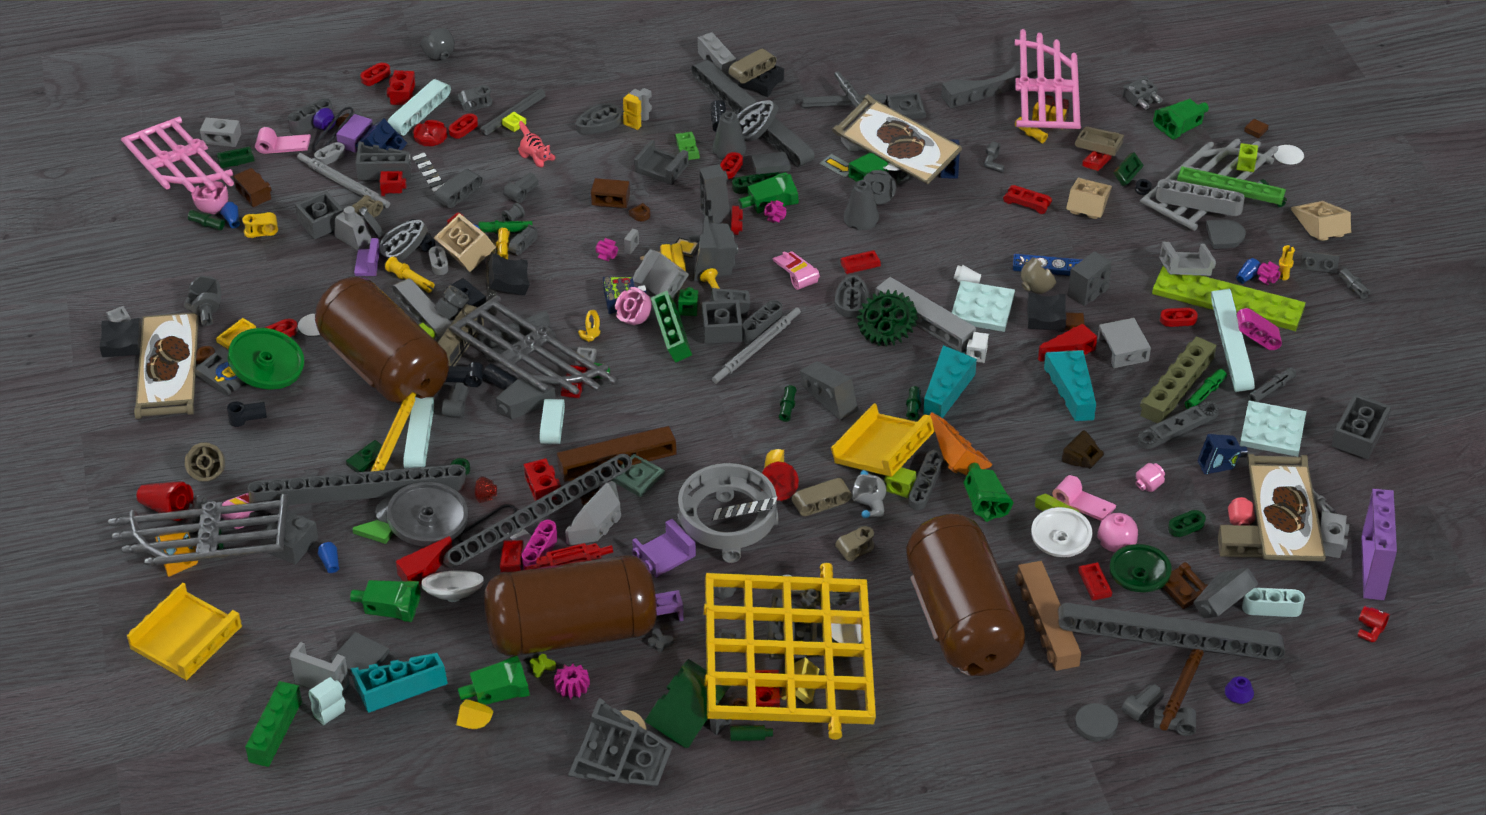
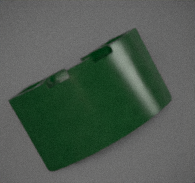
(685, 706)

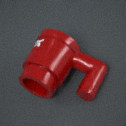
(1374, 619)

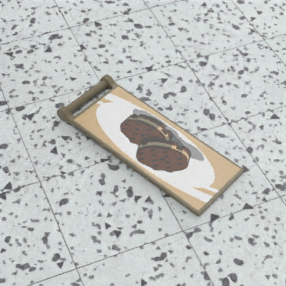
(898, 140)
(167, 364)
(1285, 508)

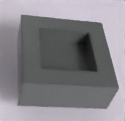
(718, 725)

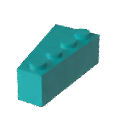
(949, 379)
(1072, 379)
(398, 681)

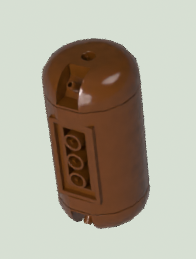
(380, 340)
(964, 595)
(570, 605)

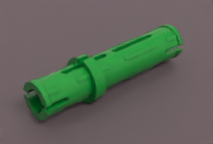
(512, 226)
(1210, 385)

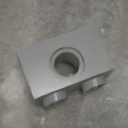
(220, 132)
(1333, 530)

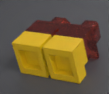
(1050, 108)

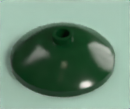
(1140, 568)

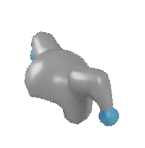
(870, 491)

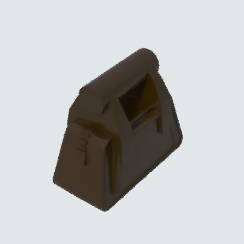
(1080, 450)

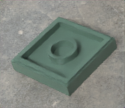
(639, 476)

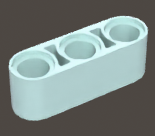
(552, 421)
(1273, 602)

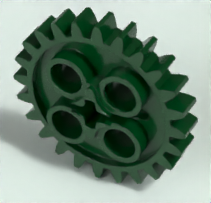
(887, 318)

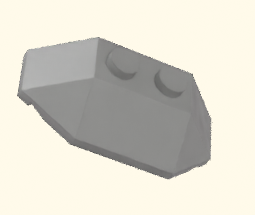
(595, 517)

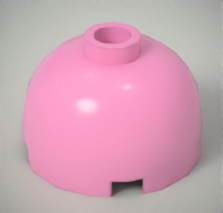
(210, 200)
(633, 306)
(1117, 531)

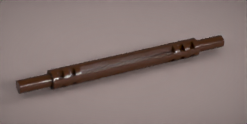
(1181, 688)

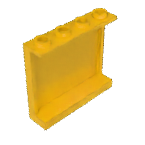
(881, 442)
(183, 632)

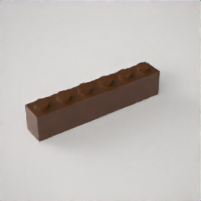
(647, 445)

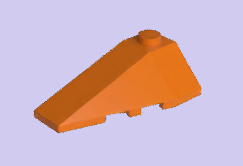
(955, 448)

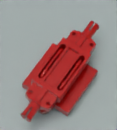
(571, 554)

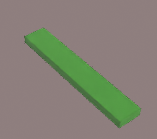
(1247, 188)

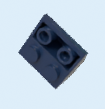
(384, 136)

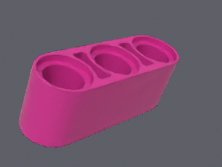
(1259, 329)
(542, 541)

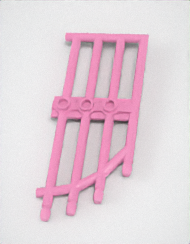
(1044, 85)
(179, 153)

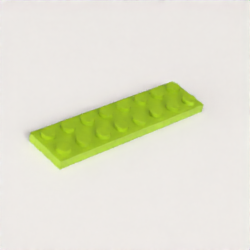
(1197, 291)

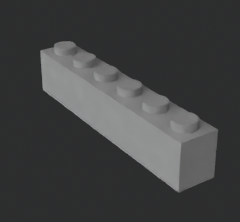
(933, 317)

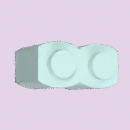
(327, 700)

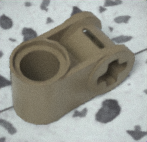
(373, 207)
(856, 544)

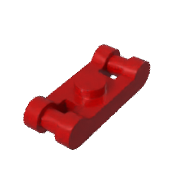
(1028, 198)

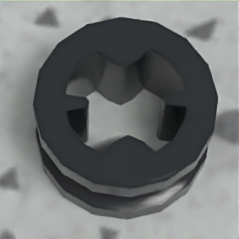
(1140, 184)

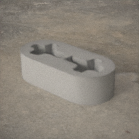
(330, 153)
(435, 261)

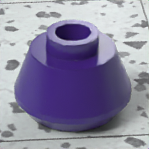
(323, 118)
(1239, 690)

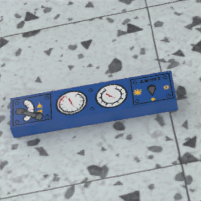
(1056, 265)

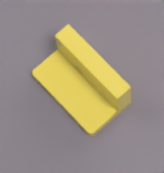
(803, 667)

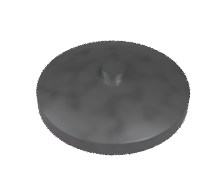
(427, 513)

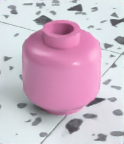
(1150, 477)

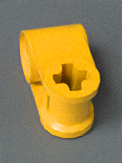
(262, 224)

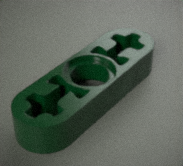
(740, 184)

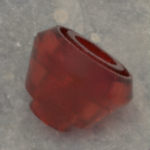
(485, 489)

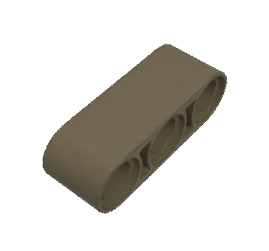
(752, 65)
(821, 497)

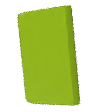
(1047, 502)

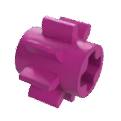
(775, 211)
(606, 249)
(1268, 273)

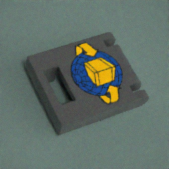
(220, 374)

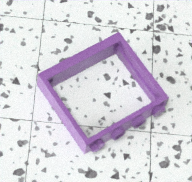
(1378, 531)

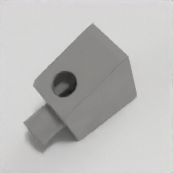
(352, 229)

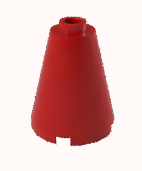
(166, 496)

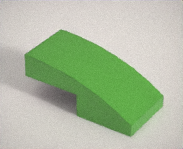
(687, 142)

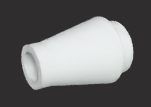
(966, 274)

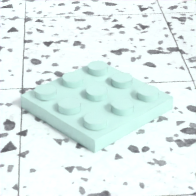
(983, 305)
(1273, 428)

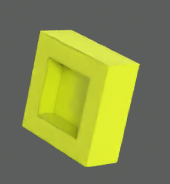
(512, 121)

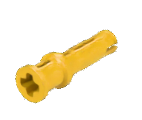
(403, 271)

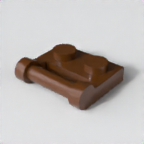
(1180, 589)

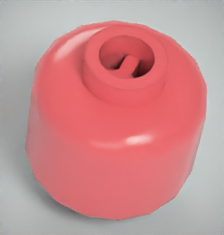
(1241, 512)

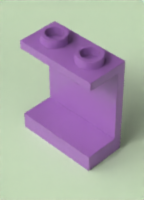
(666, 550)

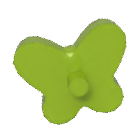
(541, 664)

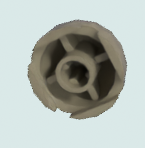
(1036, 277)
(205, 462)

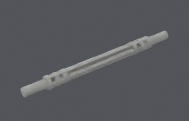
(341, 179)
(757, 344)

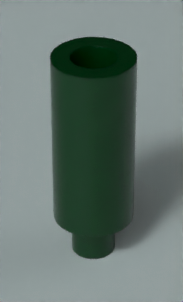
(750, 733)

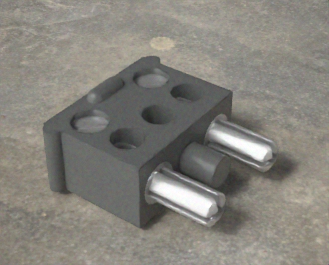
(1141, 92)

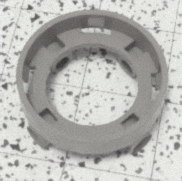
(724, 480)

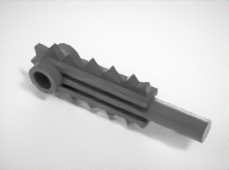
(812, 598)

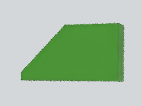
(374, 530)

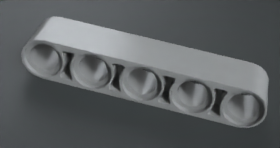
(1200, 197)
(421, 307)

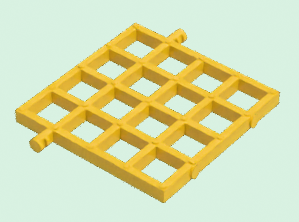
(789, 648)

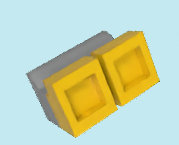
(636, 108)

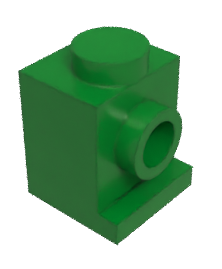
(688, 297)

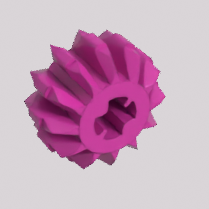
(571, 681)

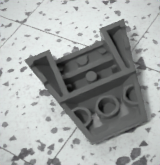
(801, 630)
(620, 750)

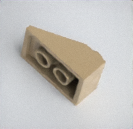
(1088, 198)
(1323, 219)
(465, 242)

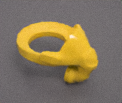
(593, 332)

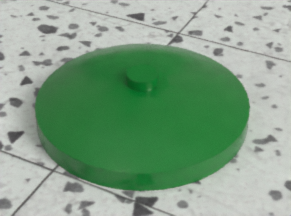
(265, 358)

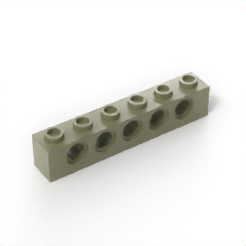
(1178, 380)

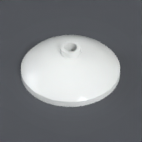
(1062, 525)
(452, 584)

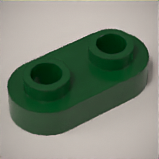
(1186, 523)

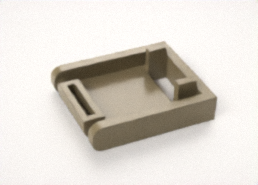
(1099, 140)

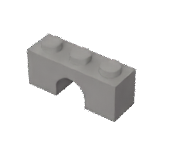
(712, 49)

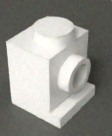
(978, 346)

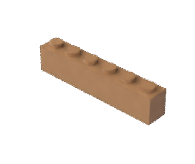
(1043, 606)

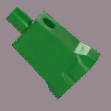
(1179, 117)
(774, 189)
(986, 493)
(389, 598)
(497, 682)

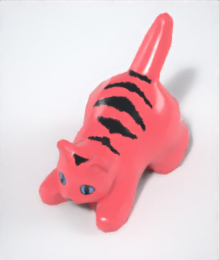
(532, 146)

